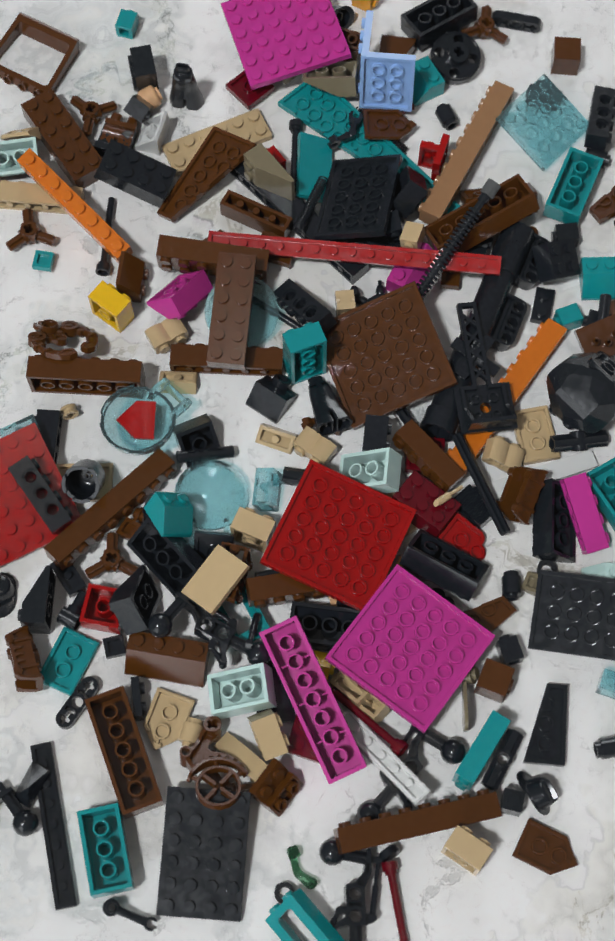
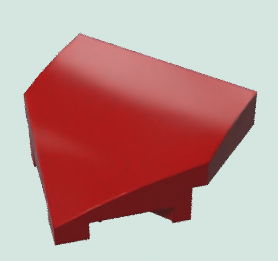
(139, 420)

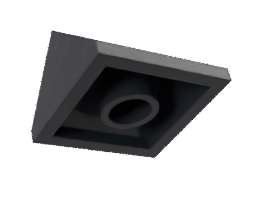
(269, 399)

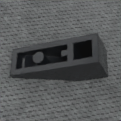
(50, 425)

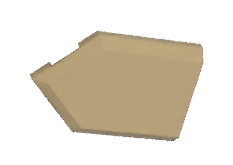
(166, 717)

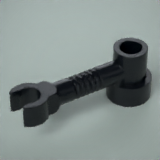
(142, 920)

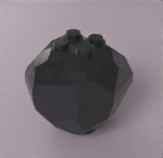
(583, 391)

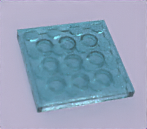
(543, 122)

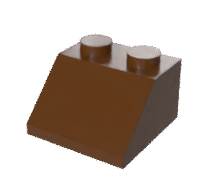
(132, 277)

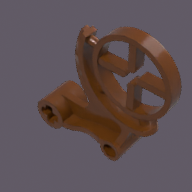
(200, 757)

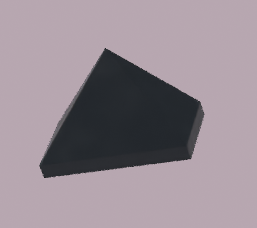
(31, 784)

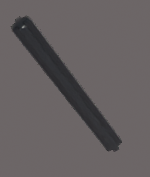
(481, 484)

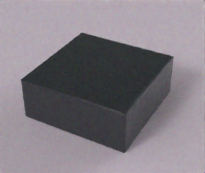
(114, 646)

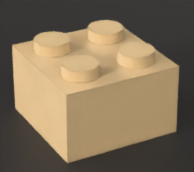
(252, 528)
(268, 735)
(467, 849)

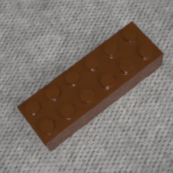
(63, 138)
(509, 205)
(195, 255)
(231, 311)
(83, 375)
(124, 752)

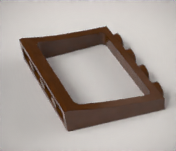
(46, 35)

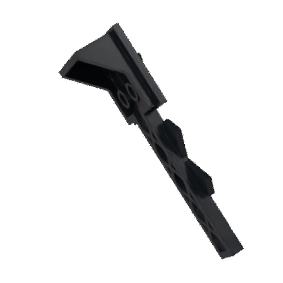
(470, 398)

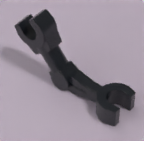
(351, 134)

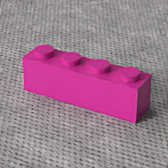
(584, 513)

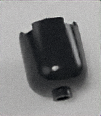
(80, 484)

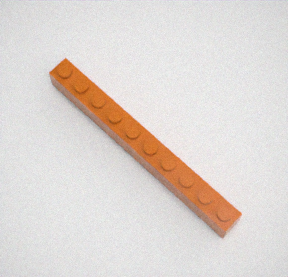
(520, 378)

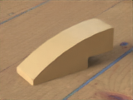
(361, 698)
(232, 746)

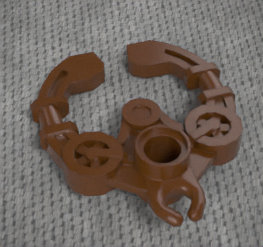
(51, 333)

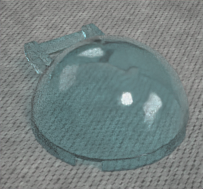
(164, 417)
(214, 492)

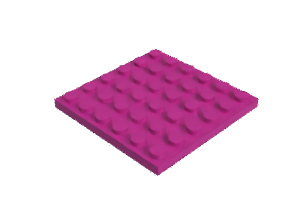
(284, 37)
(410, 648)

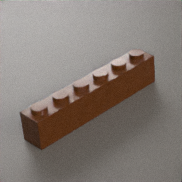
(258, 362)

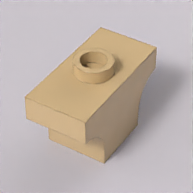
(344, 301)

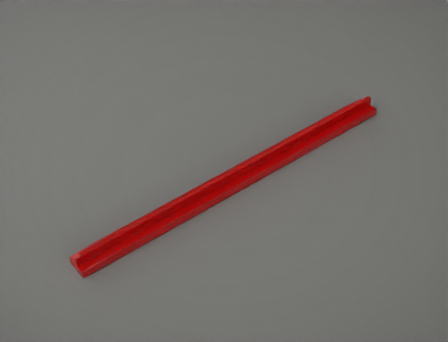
(360, 253)

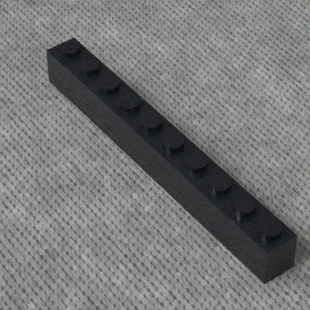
(349, 271)

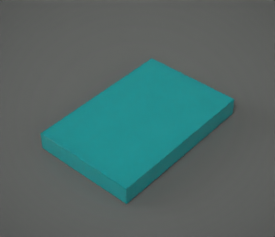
(68, 661)

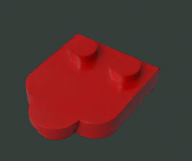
(465, 537)

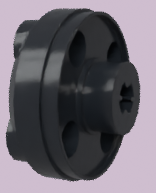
(455, 57)

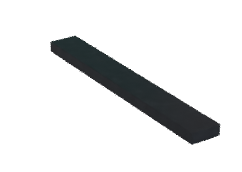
(54, 830)

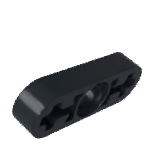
(526, 22)
(73, 718)

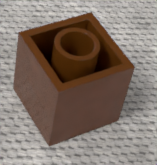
(565, 56)
(495, 680)

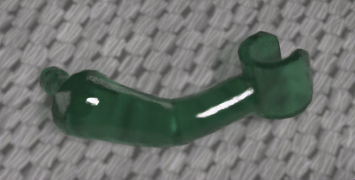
(307, 880)

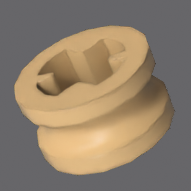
(69, 411)

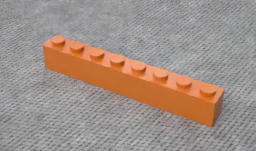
(73, 205)

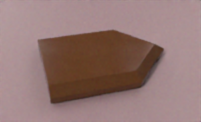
(386, 124)
(544, 848)

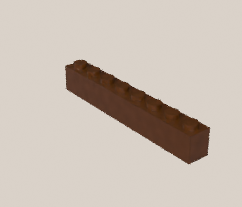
(110, 509)
(281, 588)
(418, 822)

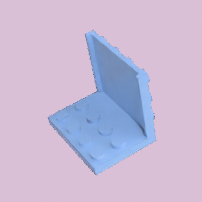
(384, 77)

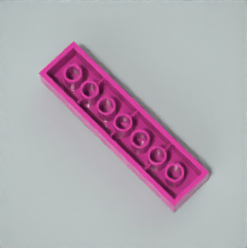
(313, 699)

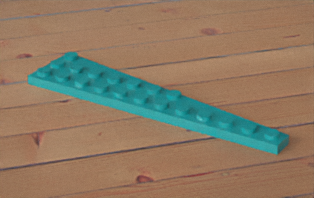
(330, 116)

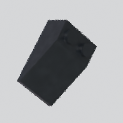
(135, 601)
(38, 604)

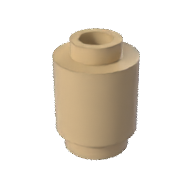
(190, 731)

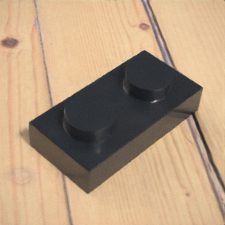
(542, 305)
(69, 579)
(139, 707)

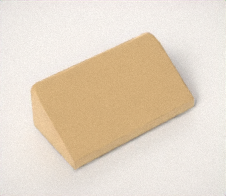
(22, 133)
(182, 381)
(276, 438)

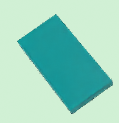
(313, 161)

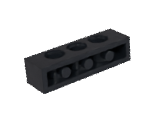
(600, 118)
(303, 306)
(20, 471)

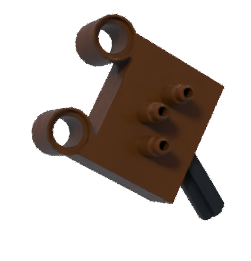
(600, 334)

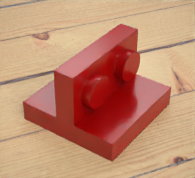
(433, 155)

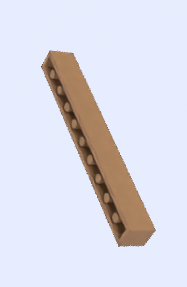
(466, 154)

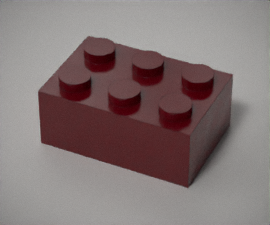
(420, 495)

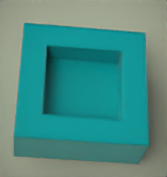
(43, 260)

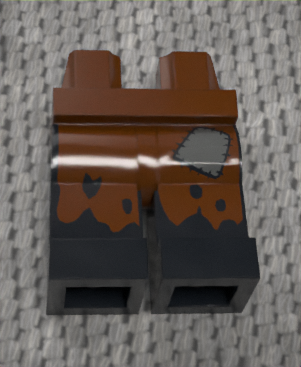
(117, 130)

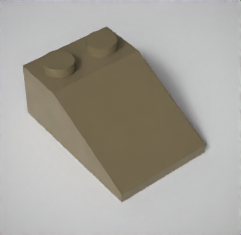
(337, 78)
(268, 173)

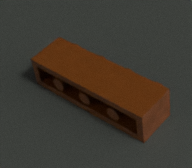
(255, 214)
(427, 456)

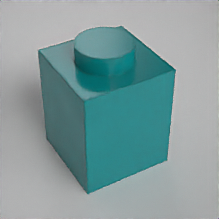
(127, 24)
(569, 316)

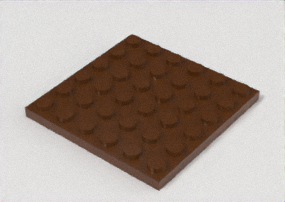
(387, 355)

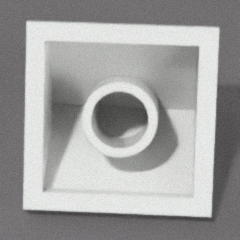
(153, 133)

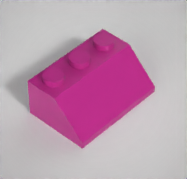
(402, 276)
(181, 294)

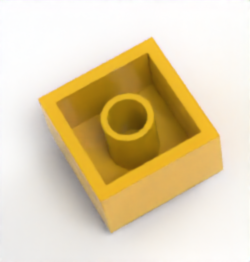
(111, 306)

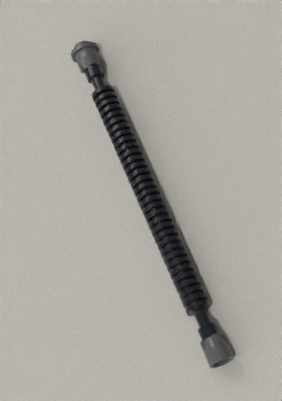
(488, 192)

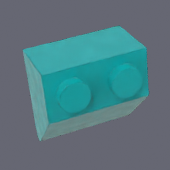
(427, 81)
(597, 277)
(171, 514)

